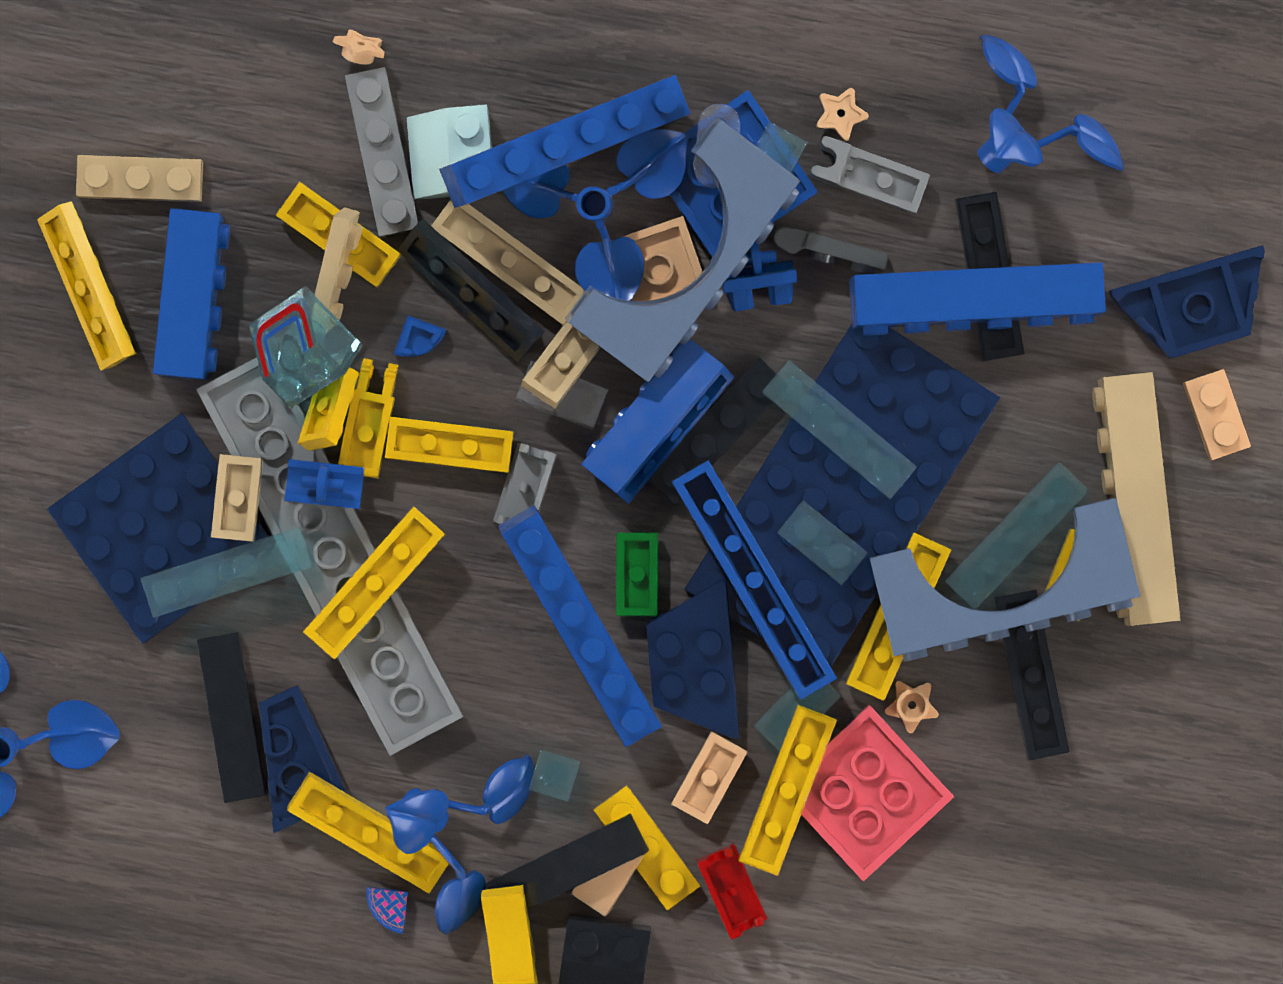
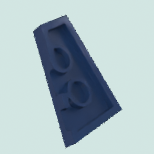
(292, 751)

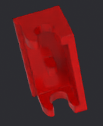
(731, 890)

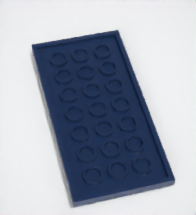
(913, 405)

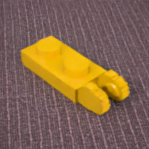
(368, 421)

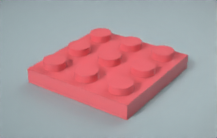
(871, 793)

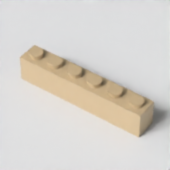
(1138, 483)

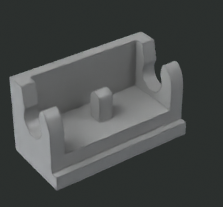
(525, 482)

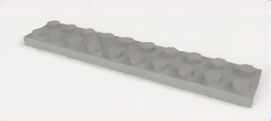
(388, 656)

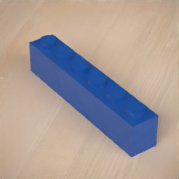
(564, 141)
(977, 296)
(754, 580)
(579, 625)

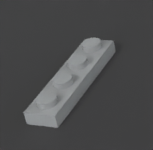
(382, 152)

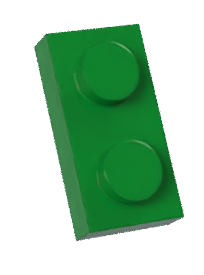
(636, 574)

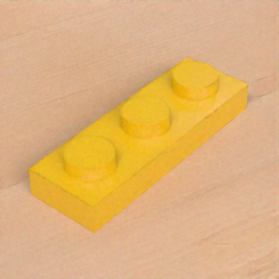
(313, 219)
(449, 444)
(661, 865)

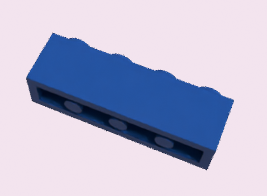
(190, 294)
(657, 420)

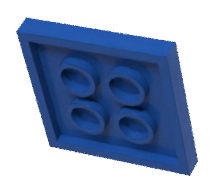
(703, 205)

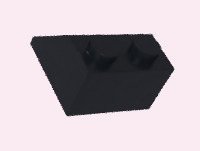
(604, 951)

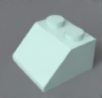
(443, 139)

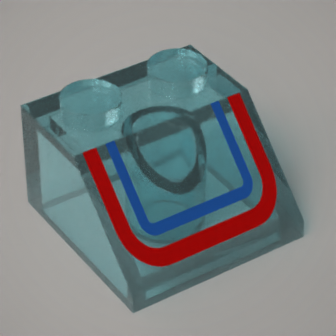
(301, 347)

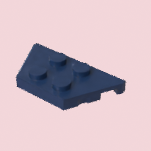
(1195, 304)
(695, 661)

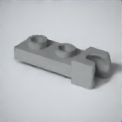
(871, 176)

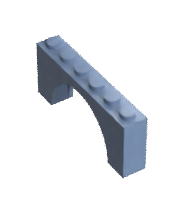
(751, 194)
(1094, 576)

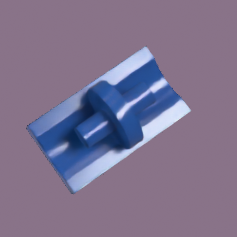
(775, 276)
(324, 484)

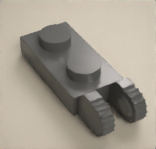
(827, 249)

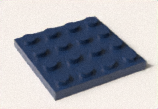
(146, 517)

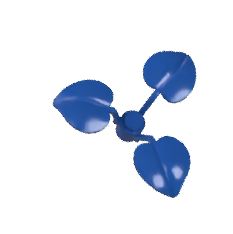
(1009, 139)
(655, 166)
(77, 733)
(425, 812)

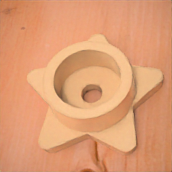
(359, 48)
(844, 124)
(923, 708)

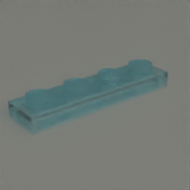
(839, 429)
(1016, 535)
(227, 572)

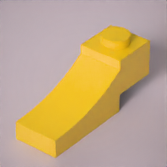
(509, 936)

